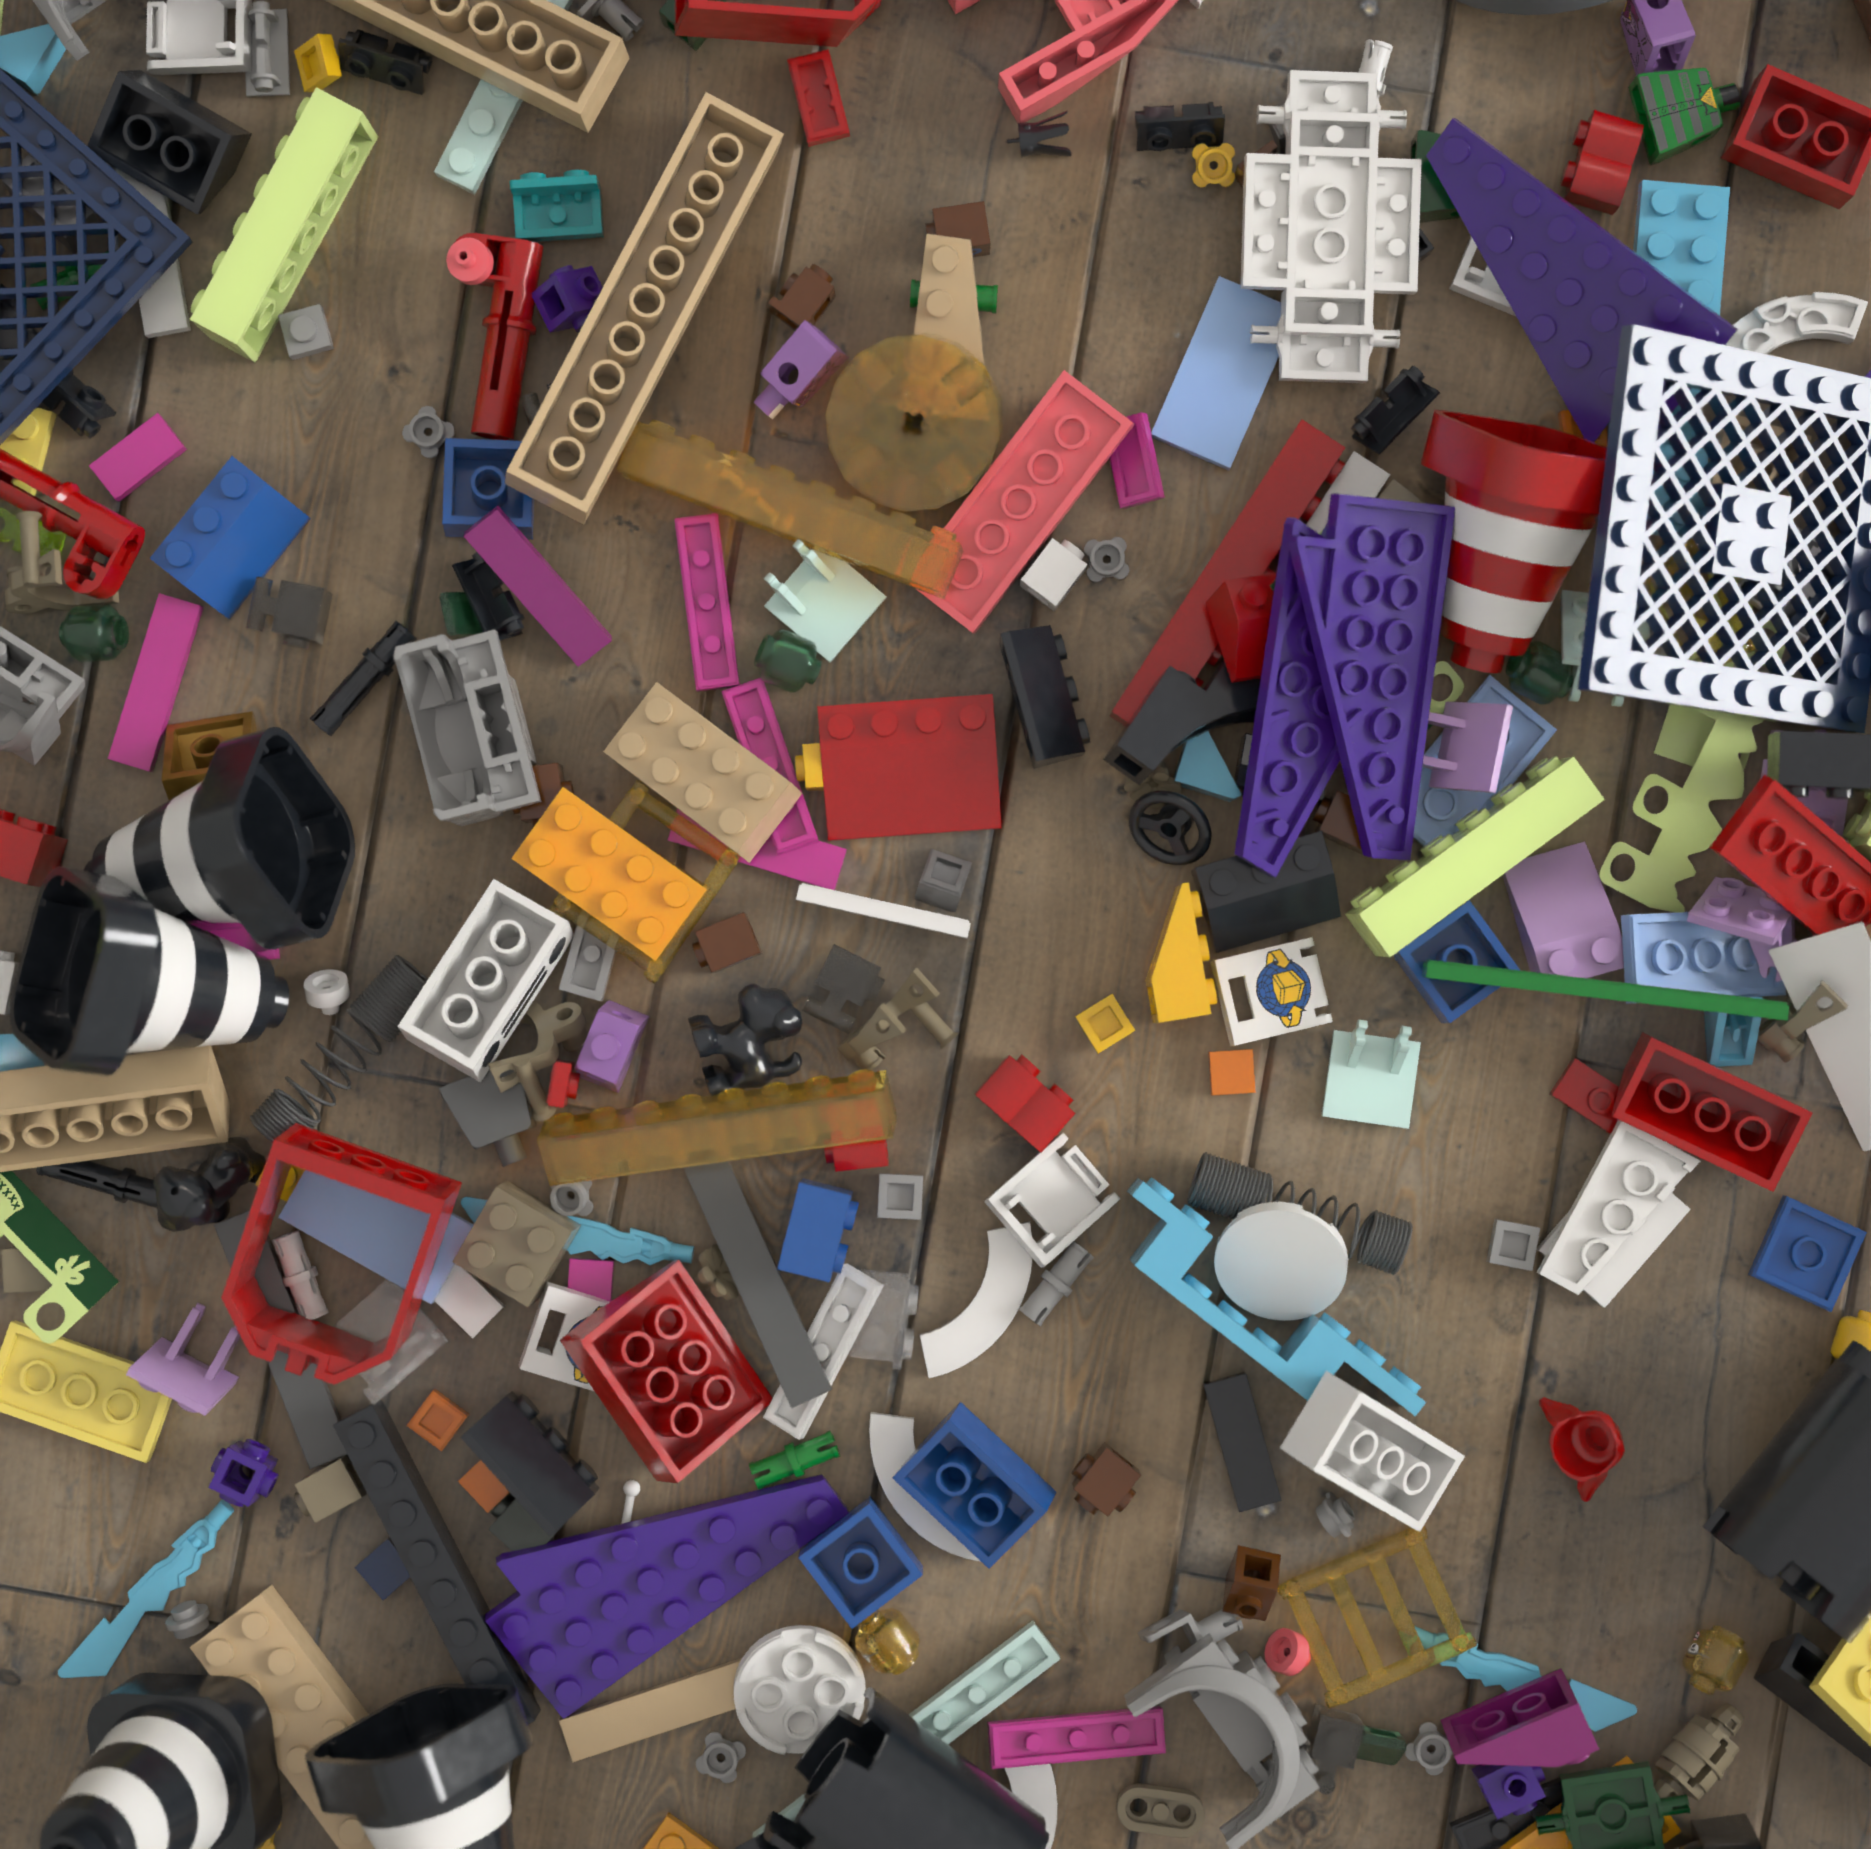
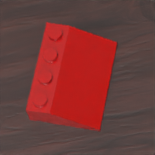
(909, 767)
(667, 1372)

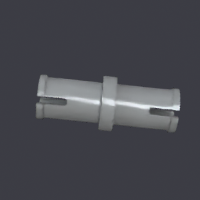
(1056, 1283)

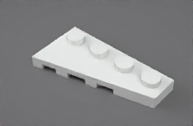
(1618, 1195)

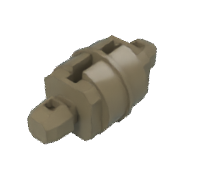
(1699, 1754)

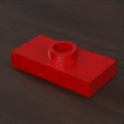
(818, 98)
(563, 1083)
(1587, 1094)

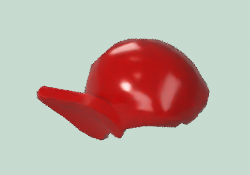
(1583, 1444)

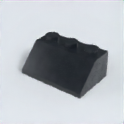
(167, 140)
(1043, 695)
(1252, 906)
(532, 1462)

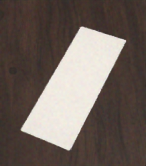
(1844, 1039)

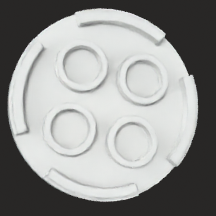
(1281, 1261)
(795, 1685)

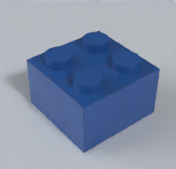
(477, 485)
(1457, 939)
(816, 1230)
(861, 1562)

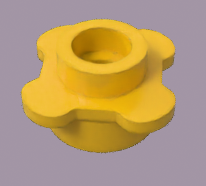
(1222, 174)

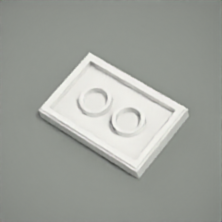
(1632, 1252)

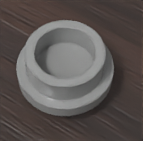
(188, 1619)

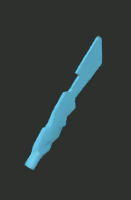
(608, 1241)
(150, 1593)
(1509, 1672)

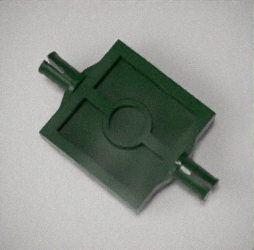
(1612, 1809)

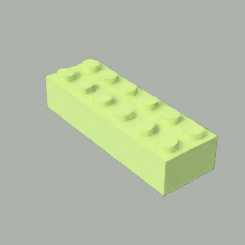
(284, 224)
(1474, 856)

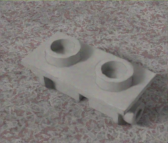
(269, 52)

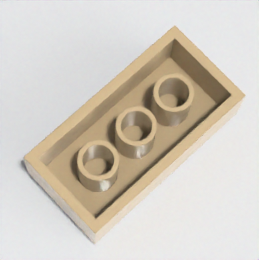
(703, 772)

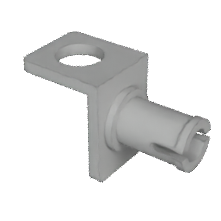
(615, 14)
(1218, 1624)

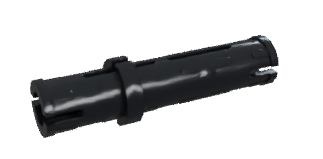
(357, 685)
(120, 1183)

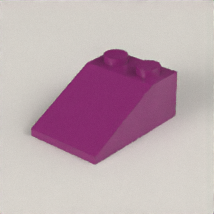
(1523, 1727)

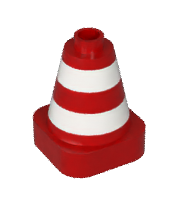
(1519, 522)

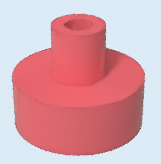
(470, 261)
(1287, 1652)

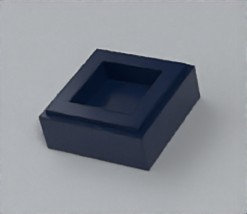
(383, 1569)

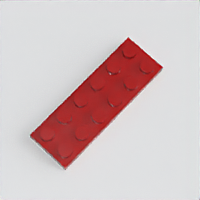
(1797, 860)

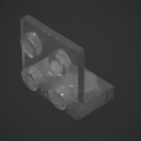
(374, 1321)
(885, 1330)

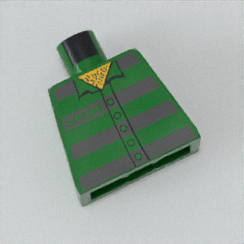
(1679, 109)

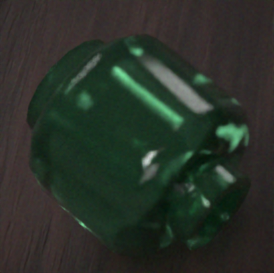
(94, 633)
(787, 660)
(1539, 674)

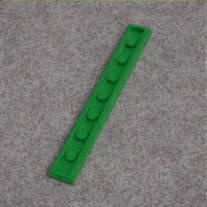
(1605, 989)

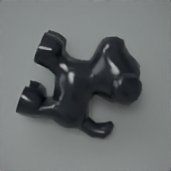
(764, 1017)
(203, 1195)

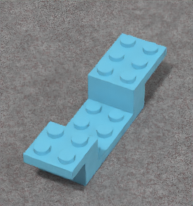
(1684, 237)
(1311, 1349)

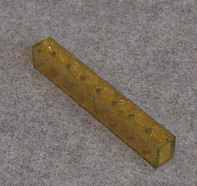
(790, 508)
(718, 1127)

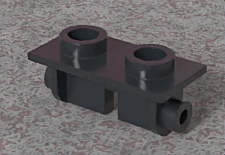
(367, 57)
(1161, 130)
(82, 407)
(1383, 422)
(489, 603)

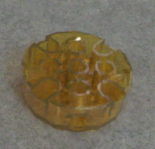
(869, 421)

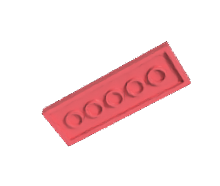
(1028, 495)

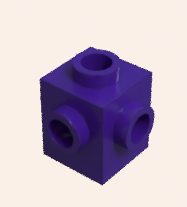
(567, 297)
(229, 1475)
(1510, 1788)

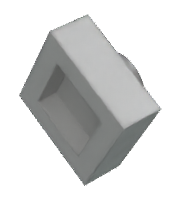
(306, 332)
(900, 1196)
(1513, 1244)

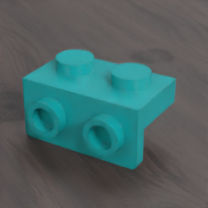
(557, 206)

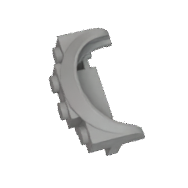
(38, 679)

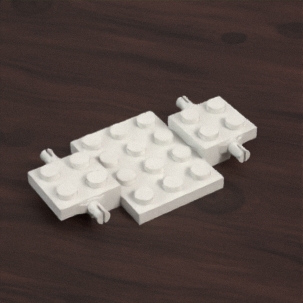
(1329, 225)

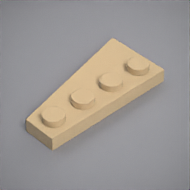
(949, 293)

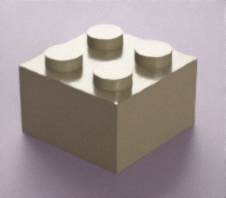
(516, 1243)

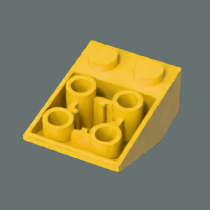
(1176, 973)

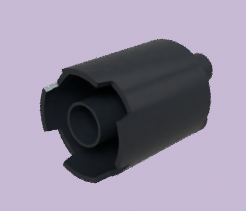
(1808, 1500)
(899, 1789)

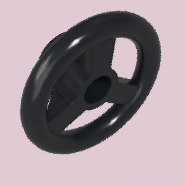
(1171, 824)

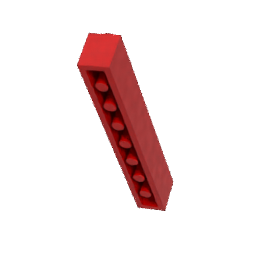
(1245, 552)

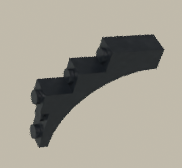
(1179, 712)

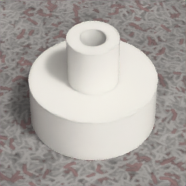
(327, 990)

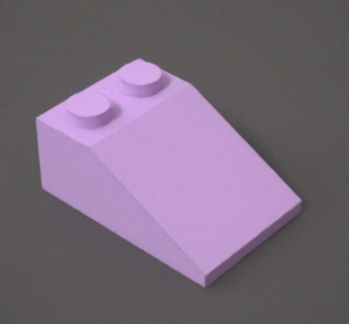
(1564, 914)

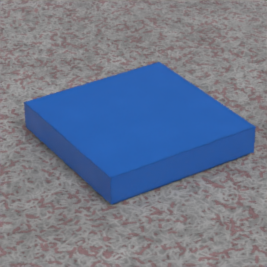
(1807, 1253)

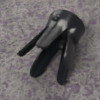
(1032, 133)

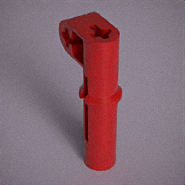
(507, 334)
(95, 530)

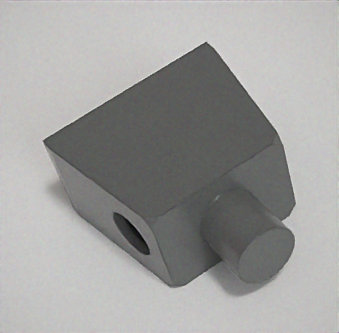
(491, 1115)

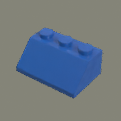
(230, 537)
(975, 1485)

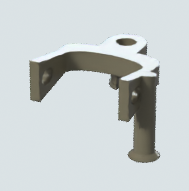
(28, 585)
(555, 1025)
(1783, 1034)
(862, 1042)

